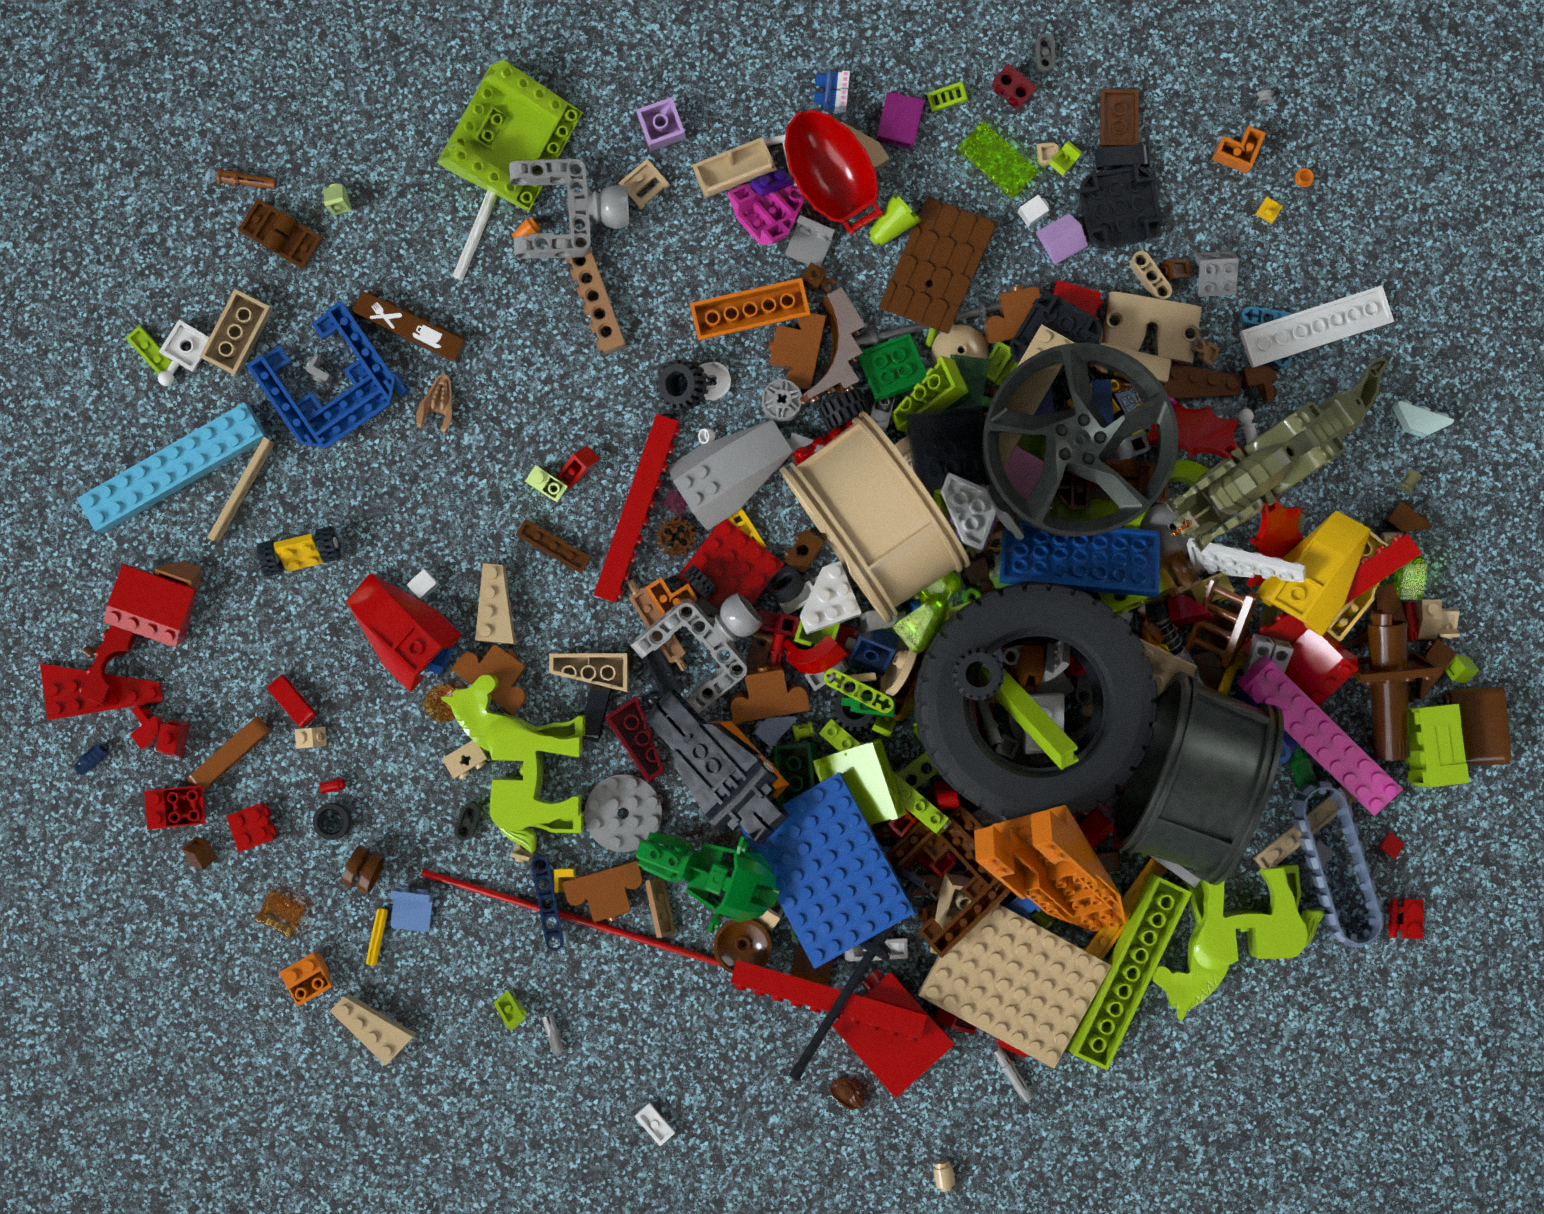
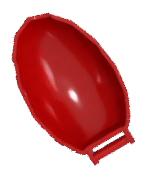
(831, 168)

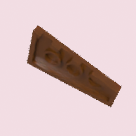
(1199, 383)

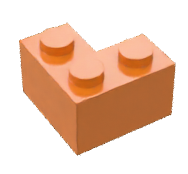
(1239, 154)
(665, 599)

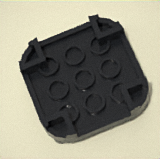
(1120, 207)
(1062, 319)

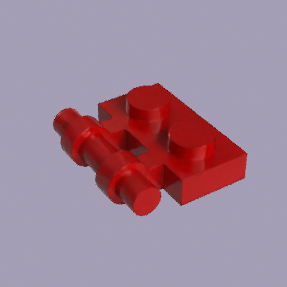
(1411, 918)

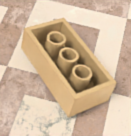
(236, 333)

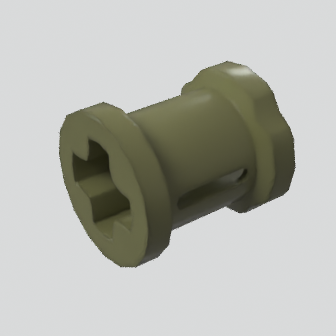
(1409, 481)

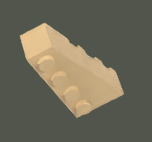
(1157, 365)
(494, 607)
(596, 668)
(375, 1030)

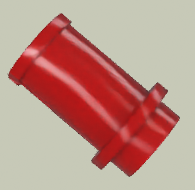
(333, 785)

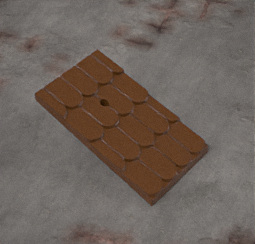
(943, 250)

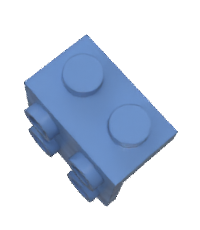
(411, 909)

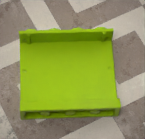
(869, 779)

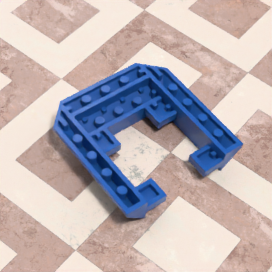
(327, 424)

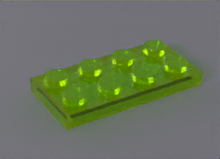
(997, 160)

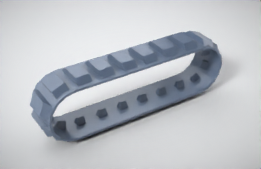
(1361, 866)

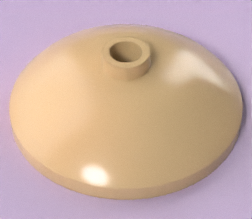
(959, 336)

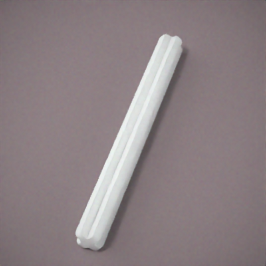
(475, 235)

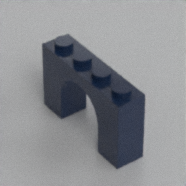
(1100, 392)

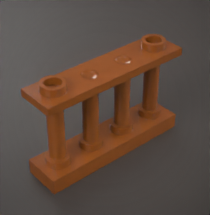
(1240, 620)

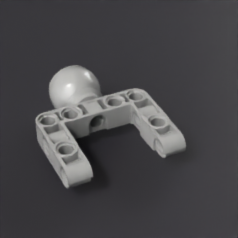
(584, 207)
(735, 620)

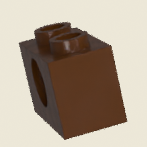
(813, 545)

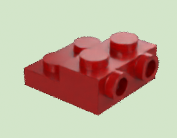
(252, 827)

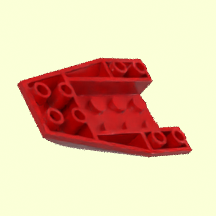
(400, 628)

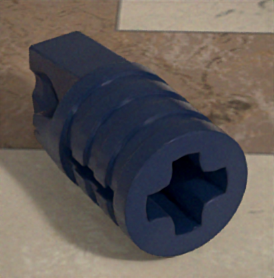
(91, 758)

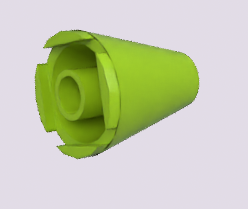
(895, 220)

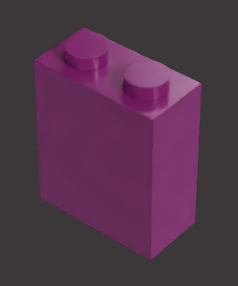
(900, 119)

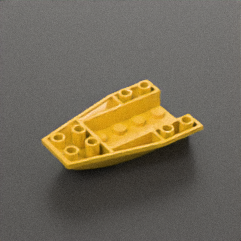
(1330, 561)

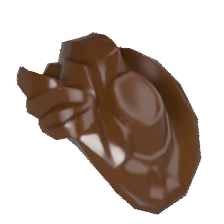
(848, 1093)

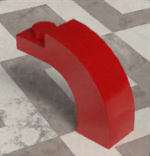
(816, 659)

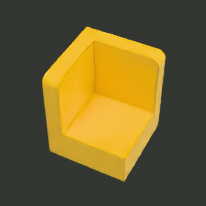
(560, 875)

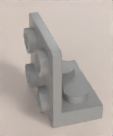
(810, 242)
(1217, 273)

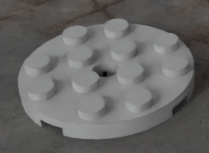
(603, 808)

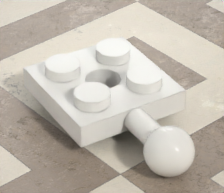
(172, 350)

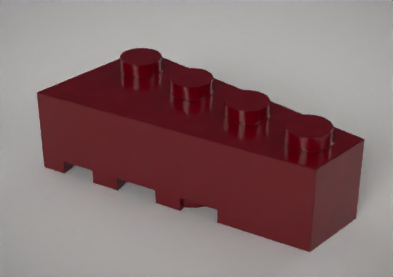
(634, 735)

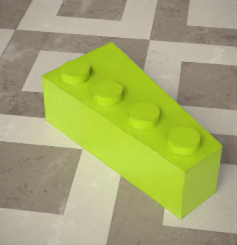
(935, 393)

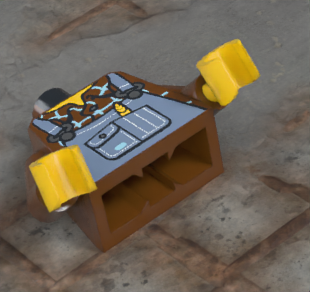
(1126, 397)

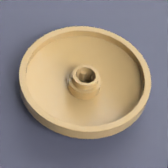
(898, 669)

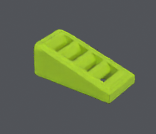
(945, 90)

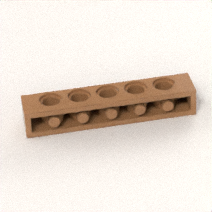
(615, 341)

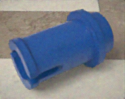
(400, 385)

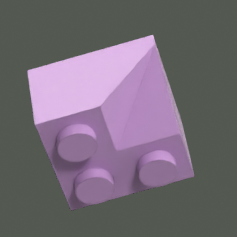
(661, 124)

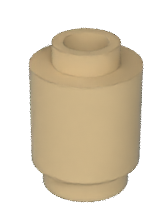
(944, 1175)

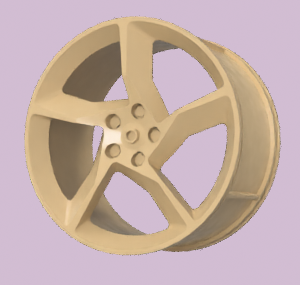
(876, 515)

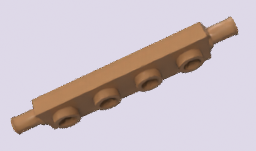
(650, 613)

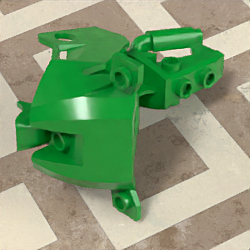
(748, 890)

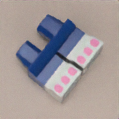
(835, 90)

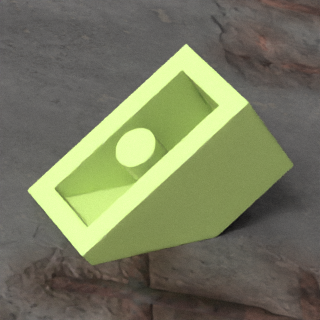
(337, 199)

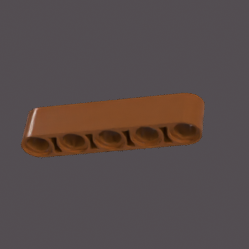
(229, 754)

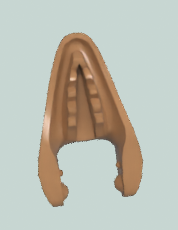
(437, 400)

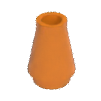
(528, 227)

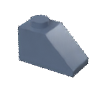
(773, 728)

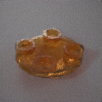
(436, 707)

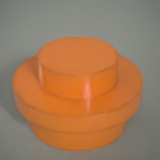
(1304, 177)

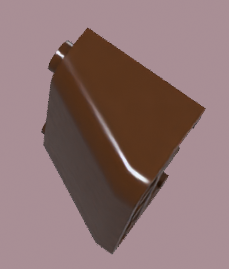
(1483, 724)

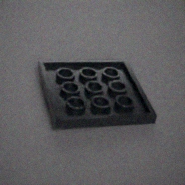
(947, 444)

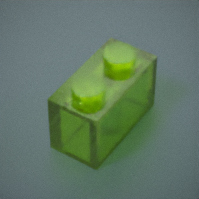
(1411, 579)

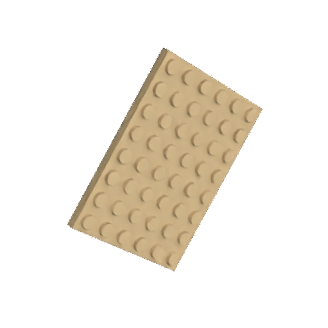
(1017, 983)

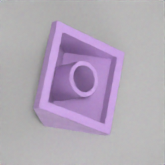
(1062, 238)

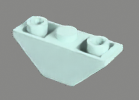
(1420, 419)

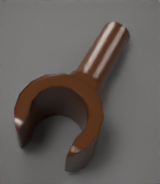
(89, 651)

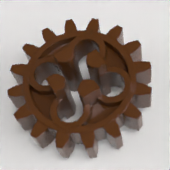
(665, 539)

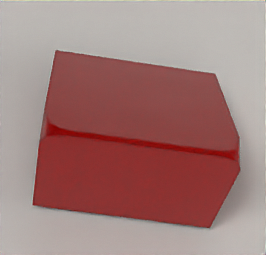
(1391, 845)

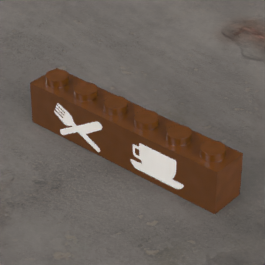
(409, 327)

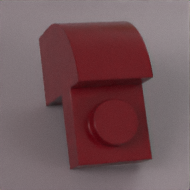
(779, 622)

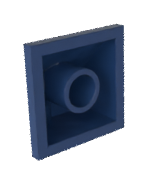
(874, 650)

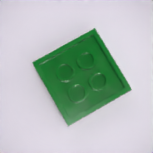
(892, 367)

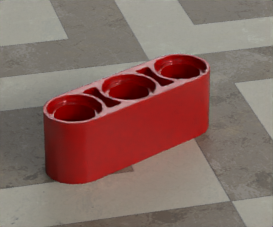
(292, 701)
(944, 795)

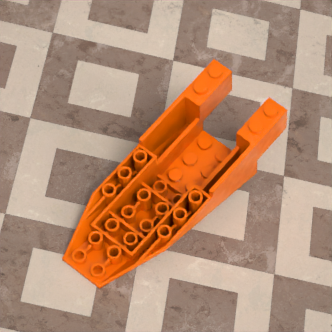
(1052, 866)

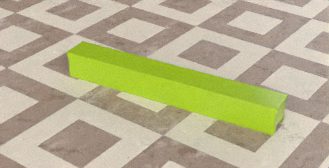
(1034, 720)

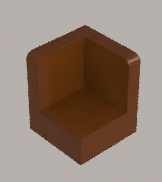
(199, 853)

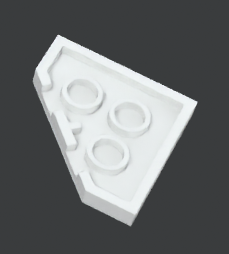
(968, 509)
(829, 600)

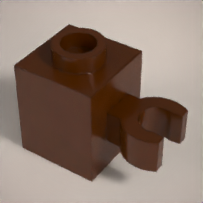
(816, 278)

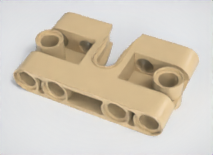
(1168, 318)

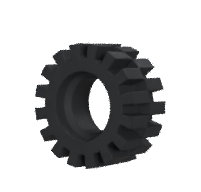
(700, 581)

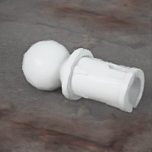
(1246, 417)

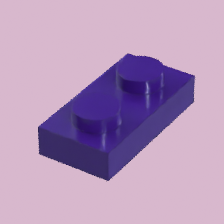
(772, 182)

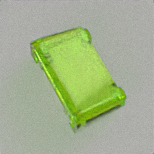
(923, 623)

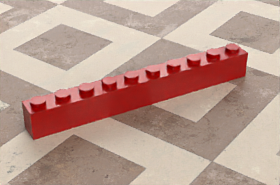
(636, 509)
(1368, 574)
(823, 997)

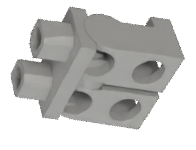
(1276, 650)

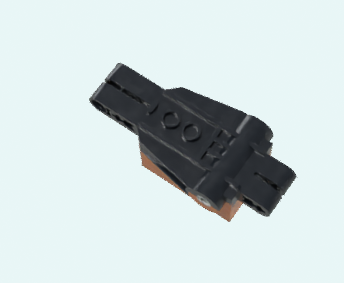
(721, 769)

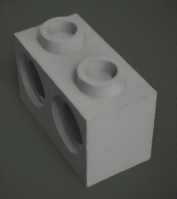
(817, 680)

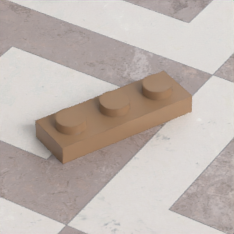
(660, 907)

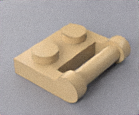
(639, 179)

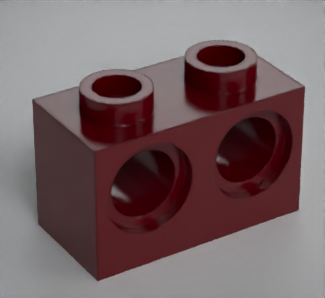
(1017, 83)

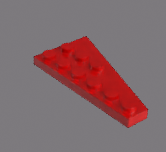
(63, 699)

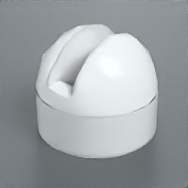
(706, 436)

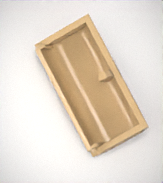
(734, 167)

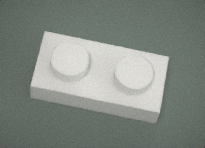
(654, 1124)

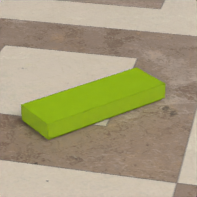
(148, 349)

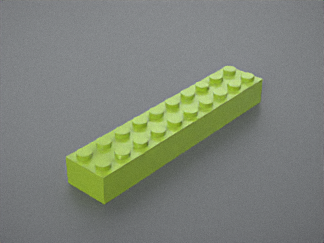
(1130, 971)

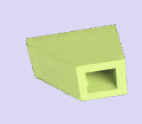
(546, 484)

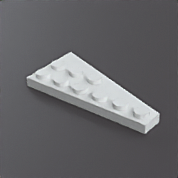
(1242, 563)

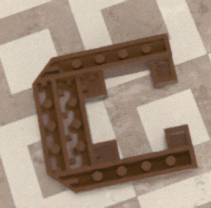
(983, 889)

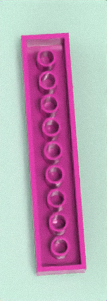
(1321, 736)

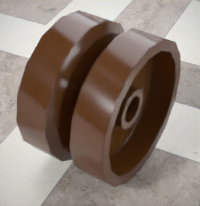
(363, 869)

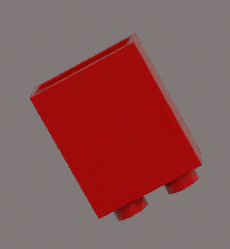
(890, 1057)

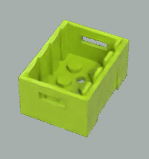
(1436, 746)

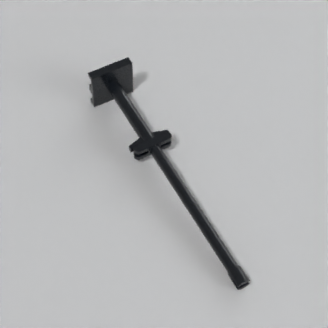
(874, 947)

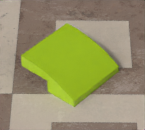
(1000, 364)

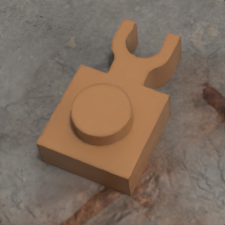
(1206, 351)

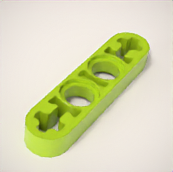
(857, 693)

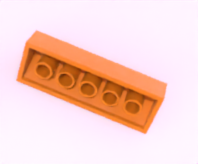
(750, 309)

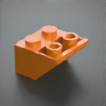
(307, 978)

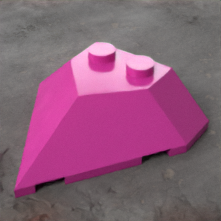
(768, 216)

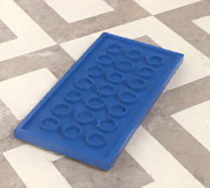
(1106, 562)

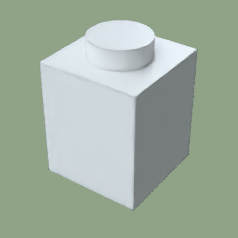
(1033, 210)
(422, 585)

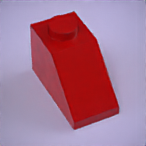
(578, 466)

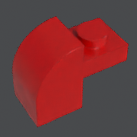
(148, 732)

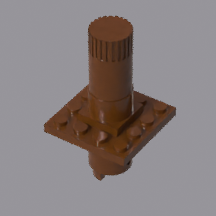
(1388, 674)

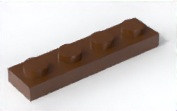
(553, 546)

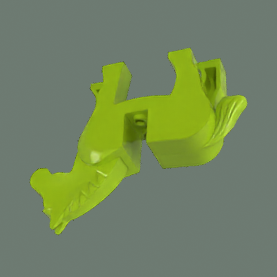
(509, 738)
(1213, 941)

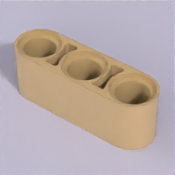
(1150, 267)

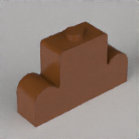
(1014, 309)
(798, 349)
(503, 666)
(768, 695)
(605, 890)

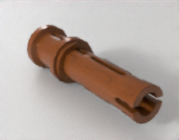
(236, 179)

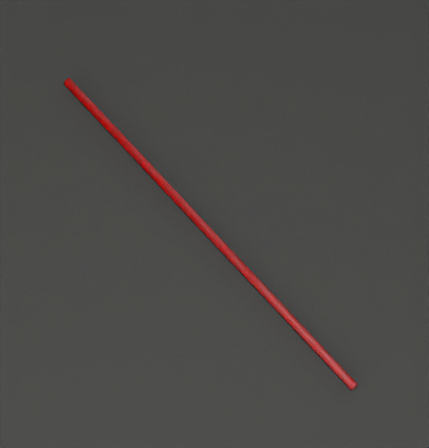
(571, 917)

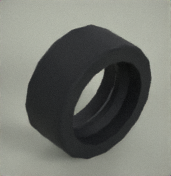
(789, 592)
(346, 823)

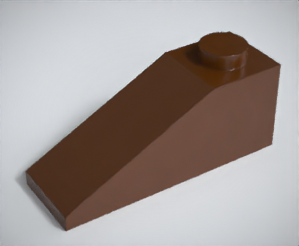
(1439, 654)

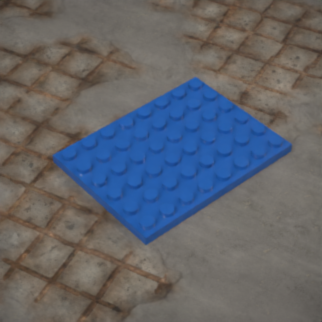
(832, 872)

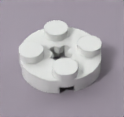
(723, 380)

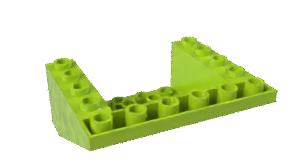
(506, 123)

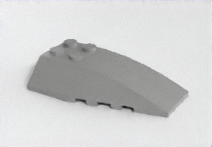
(729, 471)

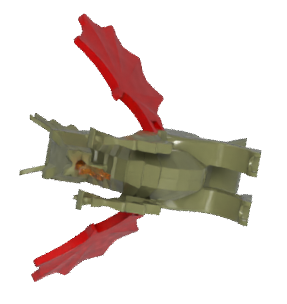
(1264, 467)

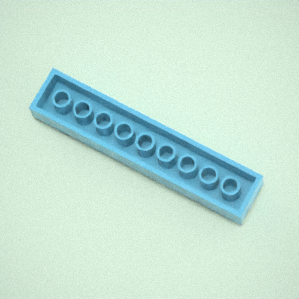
(172, 468)

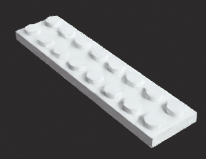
(1316, 326)

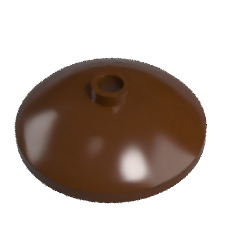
(728, 949)

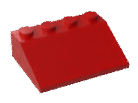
(150, 605)
(1319, 665)

